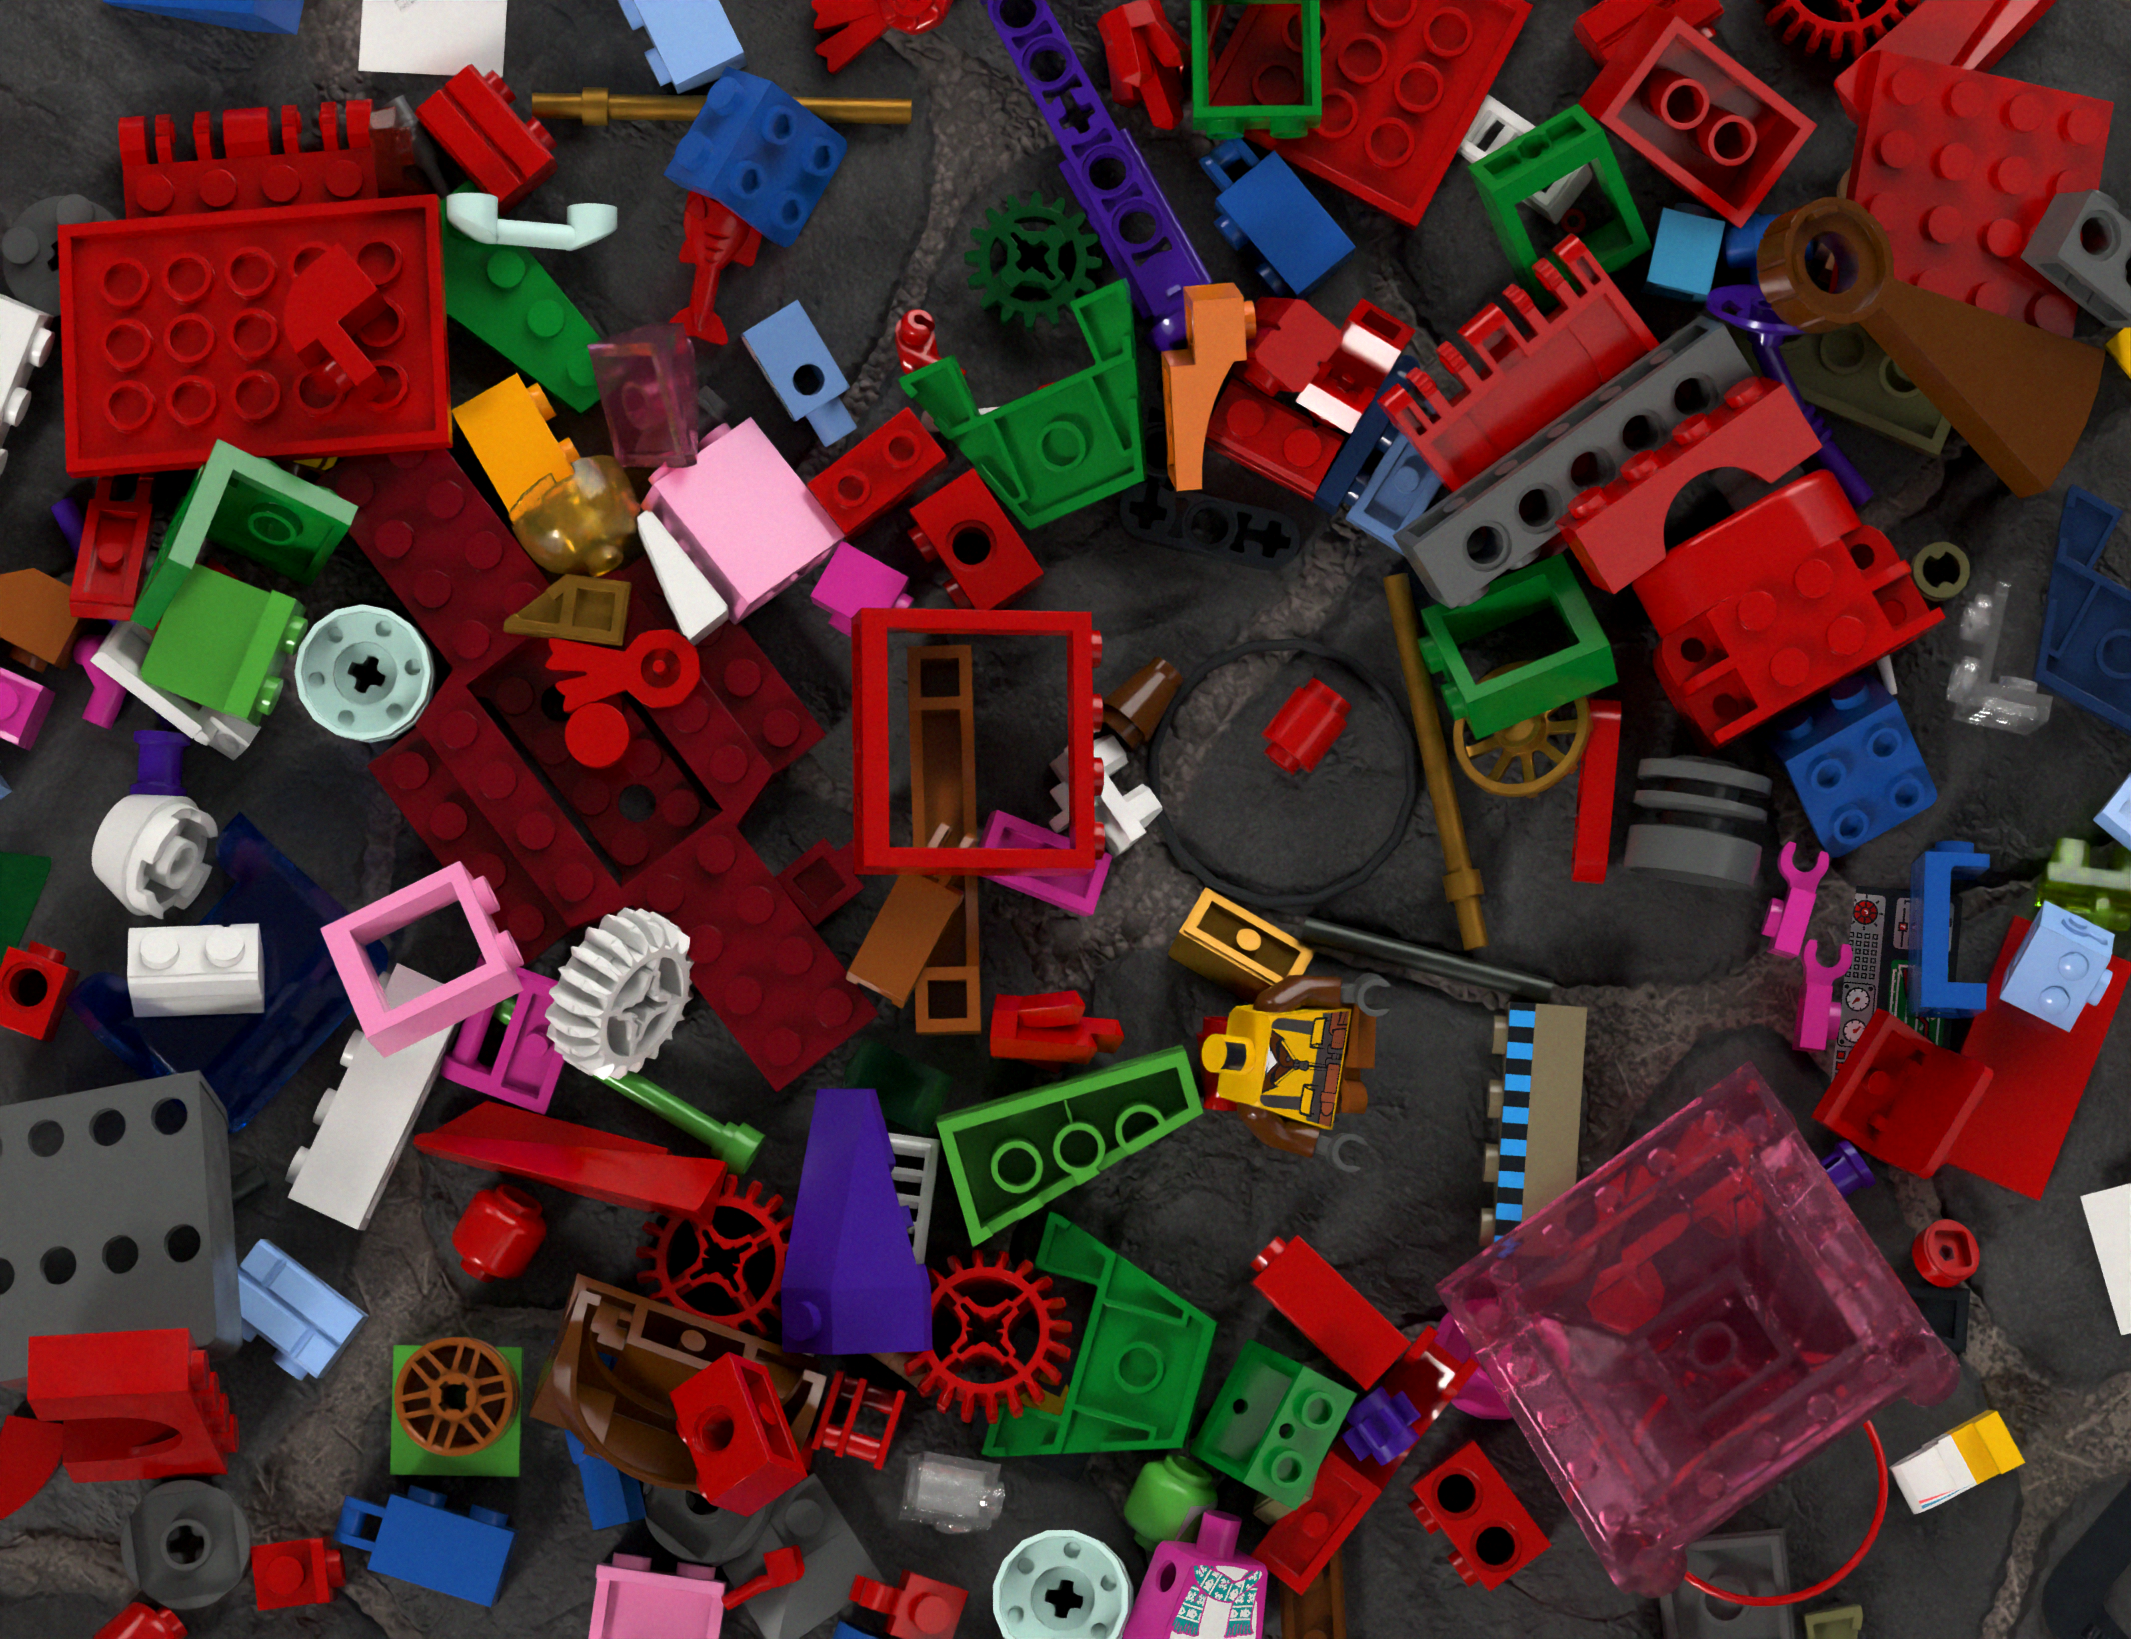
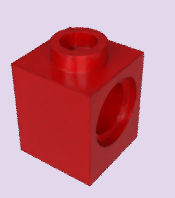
(44, 1018)

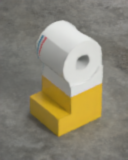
(1956, 1461)

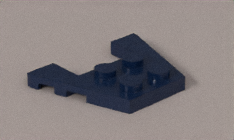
(2086, 617)

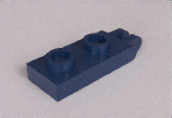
(1375, 430)

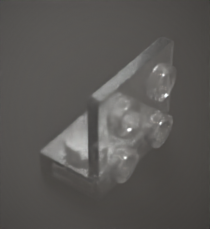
(2013, 701)

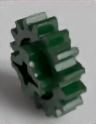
(1053, 242)

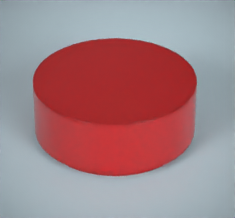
(597, 735)

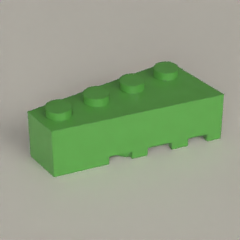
(1049, 1138)

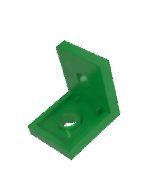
(236, 507)

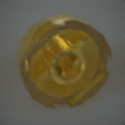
(579, 521)

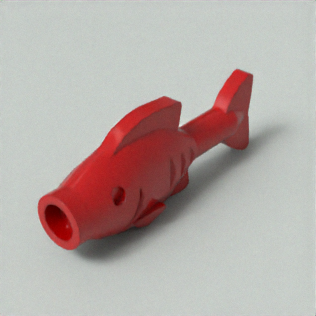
(712, 241)

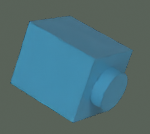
(1683, 254)

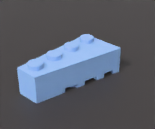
(689, 40)

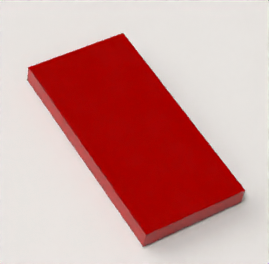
(2034, 1079)

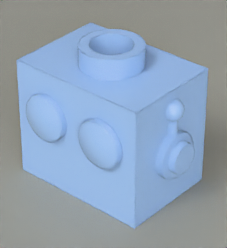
(2059, 967)

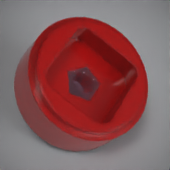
(1945, 1253)

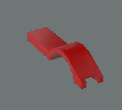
(1344, 1486)

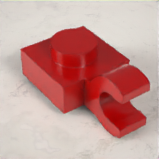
(915, 1608)

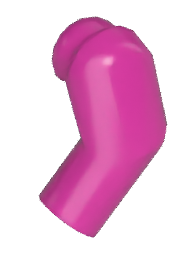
(107, 692)

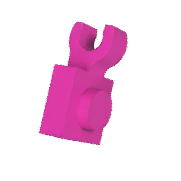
(1788, 918)
(1816, 1014)

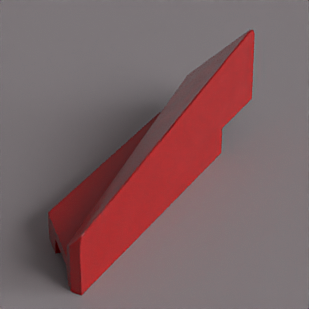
(1947, 32)
(579, 1161)

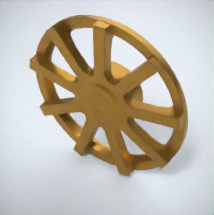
(1523, 741)

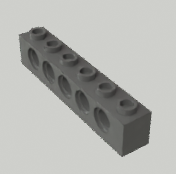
(1439, 537)

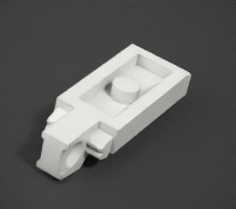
(122, 658)

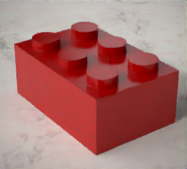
(1696, 115)

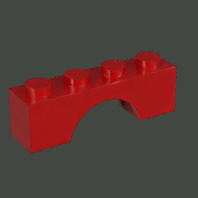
(1621, 526)

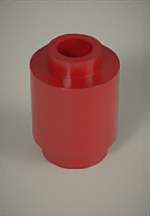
(1305, 727)

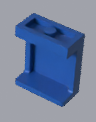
(1928, 946)

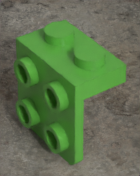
(225, 644)

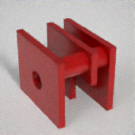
(860, 1394)

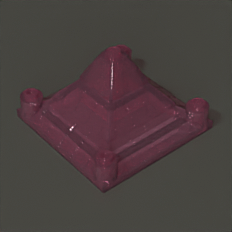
(1693, 1328)

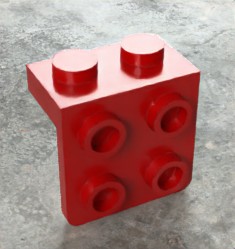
(1902, 1096)

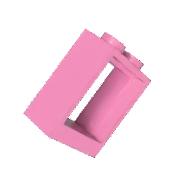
(446, 1005)

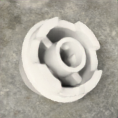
(153, 852)

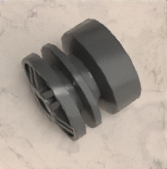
(1697, 823)

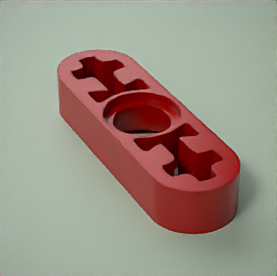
(1596, 794)

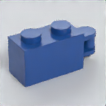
(1275, 221)
(434, 1543)

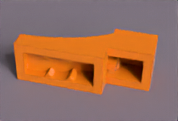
(1216, 336)

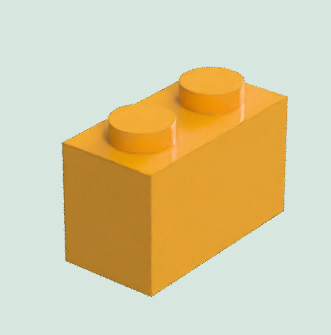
(513, 438)

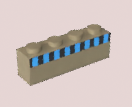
(1535, 1112)

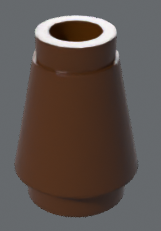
(1140, 703)

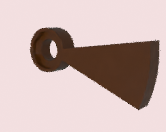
(1996, 380)

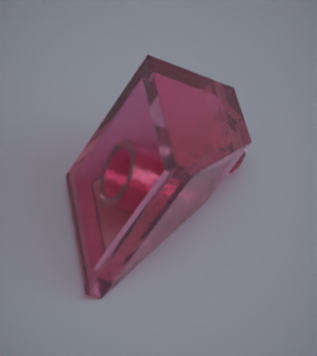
(649, 395)

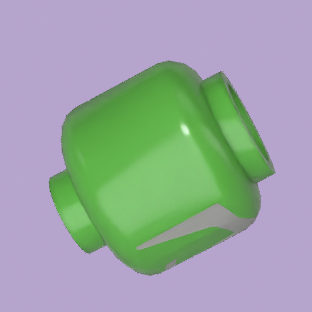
(1169, 1501)

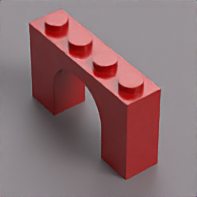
(132, 1404)

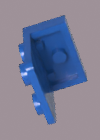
(758, 155)
(1851, 763)

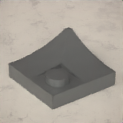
(830, 1555)

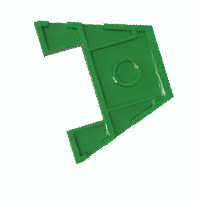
(1061, 441)
(1135, 1365)

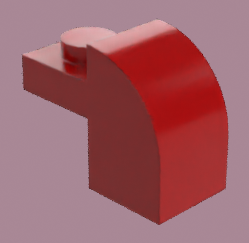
(325, 310)
(1357, 367)

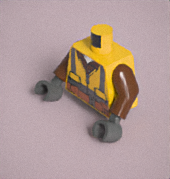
(1288, 1059)

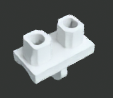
(1121, 815)

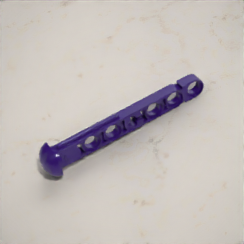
(1161, 278)

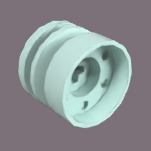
(353, 638)
(1044, 1565)

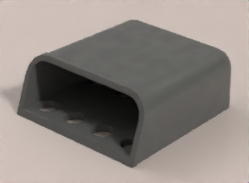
(119, 1229)

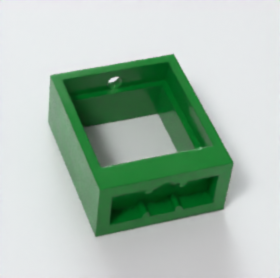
(1282, 120)
(1559, 149)
(1533, 687)
(1249, 1441)

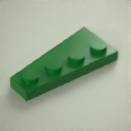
(519, 313)

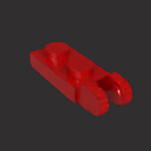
(114, 550)

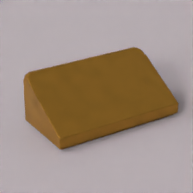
(1237, 947)

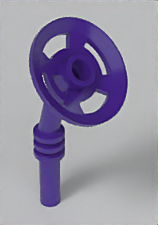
(1766, 333)

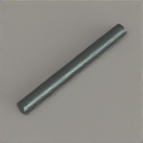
(1426, 960)

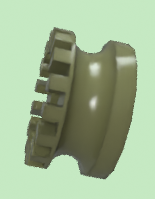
(1933, 553)

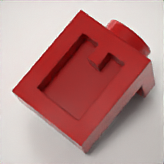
(297, 1572)

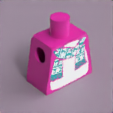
(1201, 1588)

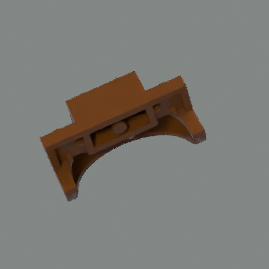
(627, 1409)

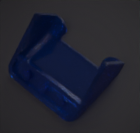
(304, 997)

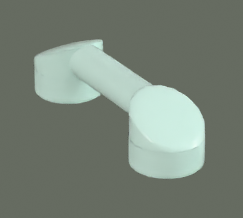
(477, 218)

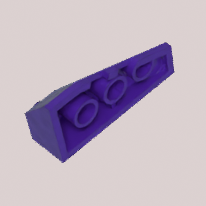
(849, 1253)

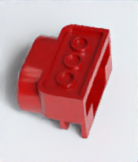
(1776, 609)

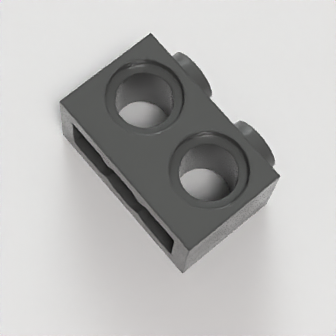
(2091, 270)

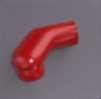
(916, 341)

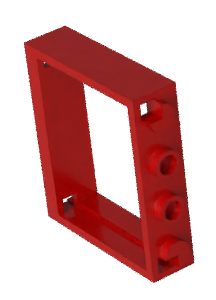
(871, 746)

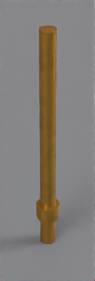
(597, 106)
(1463, 883)

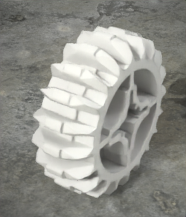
(620, 993)

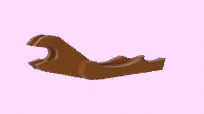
(908, 928)

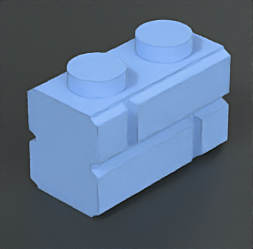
(294, 1312)

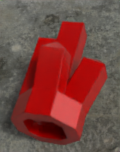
(1143, 60)
(1050, 1030)

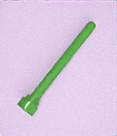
(729, 1143)

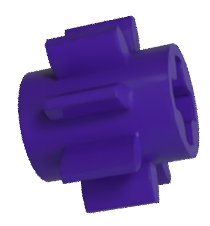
(1381, 1425)

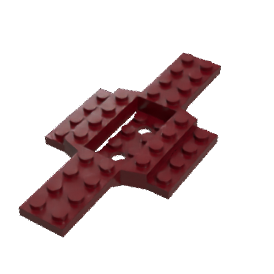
(488, 809)

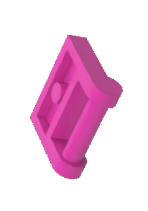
(526, 1062)

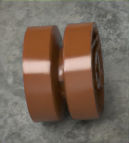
(424, 1395)

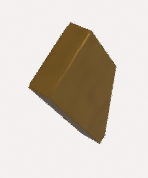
(577, 611)

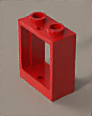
(1327, 1310)

